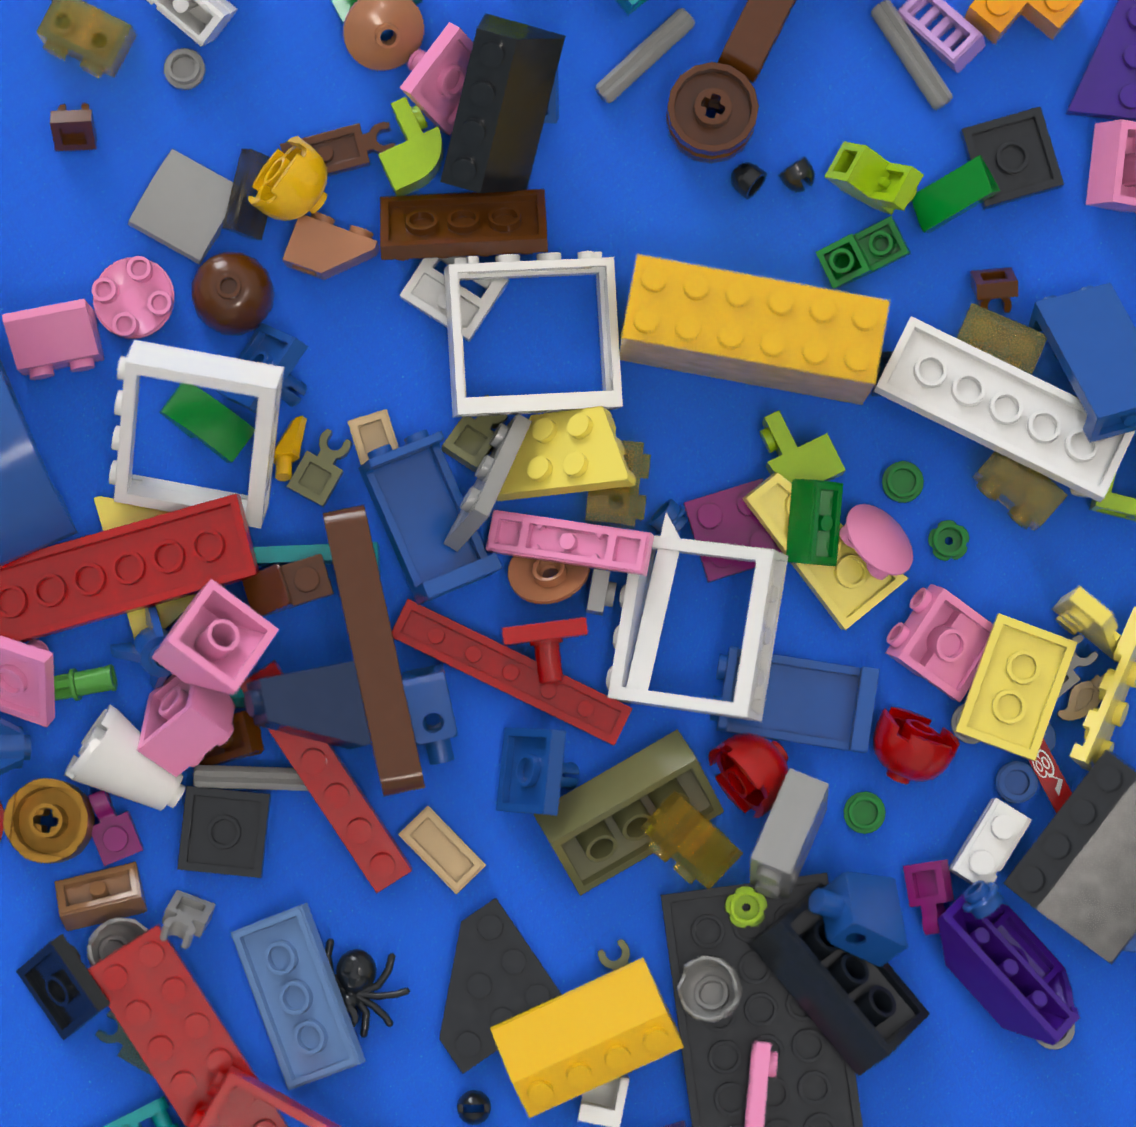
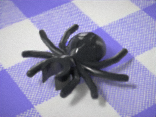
(355, 981)

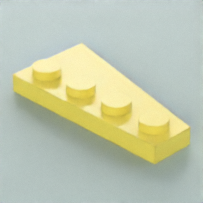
(842, 589)
(1112, 692)

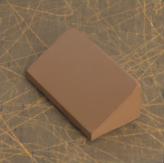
(100, 896)

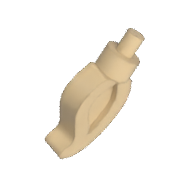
(1081, 699)

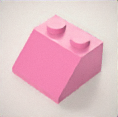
(1113, 166)
(54, 338)
(215, 641)
(184, 724)

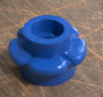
(675, 514)
(982, 899)

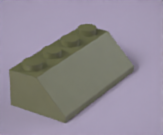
(602, 819)

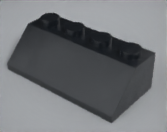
(502, 106)
(852, 1001)

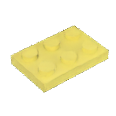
(1015, 687)

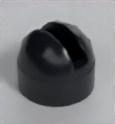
(796, 172)
(747, 179)
(474, 1097)

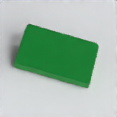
(954, 194)
(814, 522)

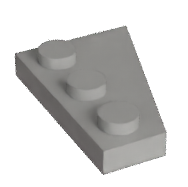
(490, 479)

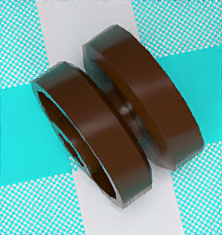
(718, 89)

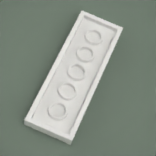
(999, 408)

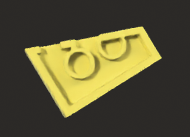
(1084, 614)

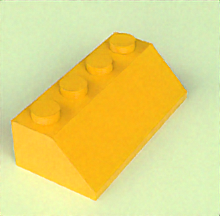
(586, 1037)

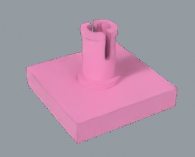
(439, 77)
(27, 680)

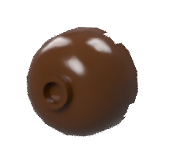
(232, 293)

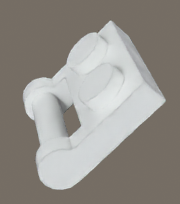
(427, 294)

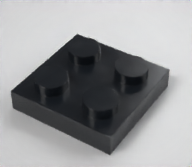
(1016, 154)
(224, 832)
(63, 986)

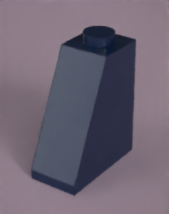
(312, 704)

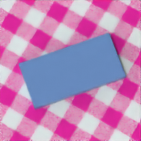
(298, 996)

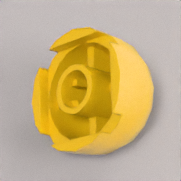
(291, 182)

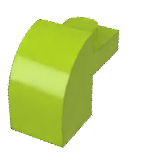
(418, 158)
(872, 178)
(809, 461)

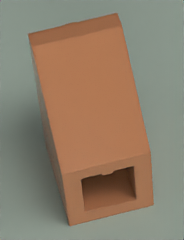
(325, 249)

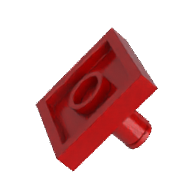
(546, 640)

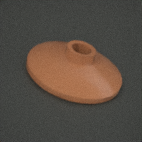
(367, 22)
(544, 580)

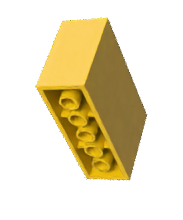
(753, 330)

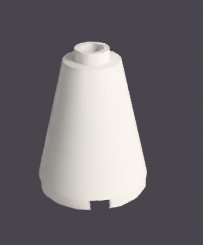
(115, 766)

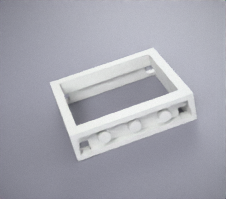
(546, 265)
(204, 371)
(757, 641)

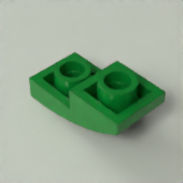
(863, 252)
(208, 421)

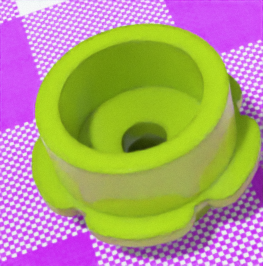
(757, 906)

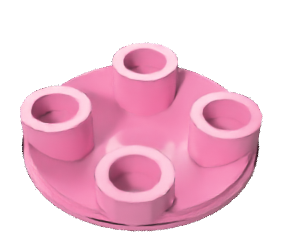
(133, 297)
(877, 541)

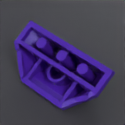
(1008, 971)

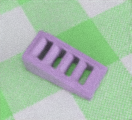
(964, 53)

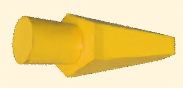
(289, 448)

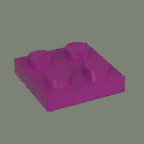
(727, 520)

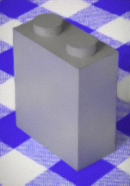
(788, 835)

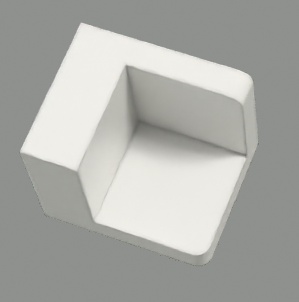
(605, 1103)

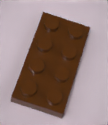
(463, 224)

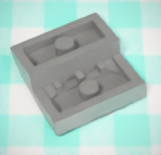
(183, 206)

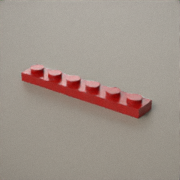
(509, 672)
(341, 801)

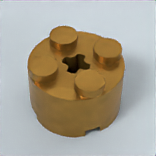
(35, 800)

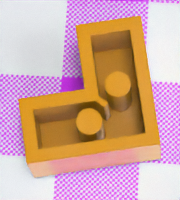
(996, 16)

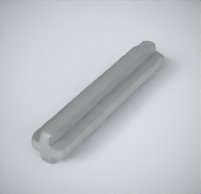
(911, 54)
(645, 55)
(247, 778)

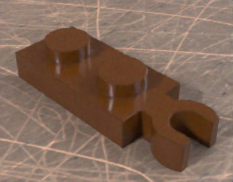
(346, 147)

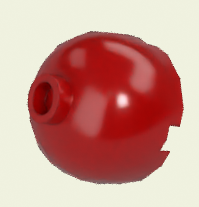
(912, 747)
(750, 771)

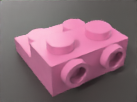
(940, 641)

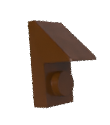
(288, 585)
(243, 742)

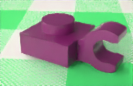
(114, 835)
(929, 887)

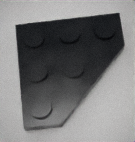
(489, 983)

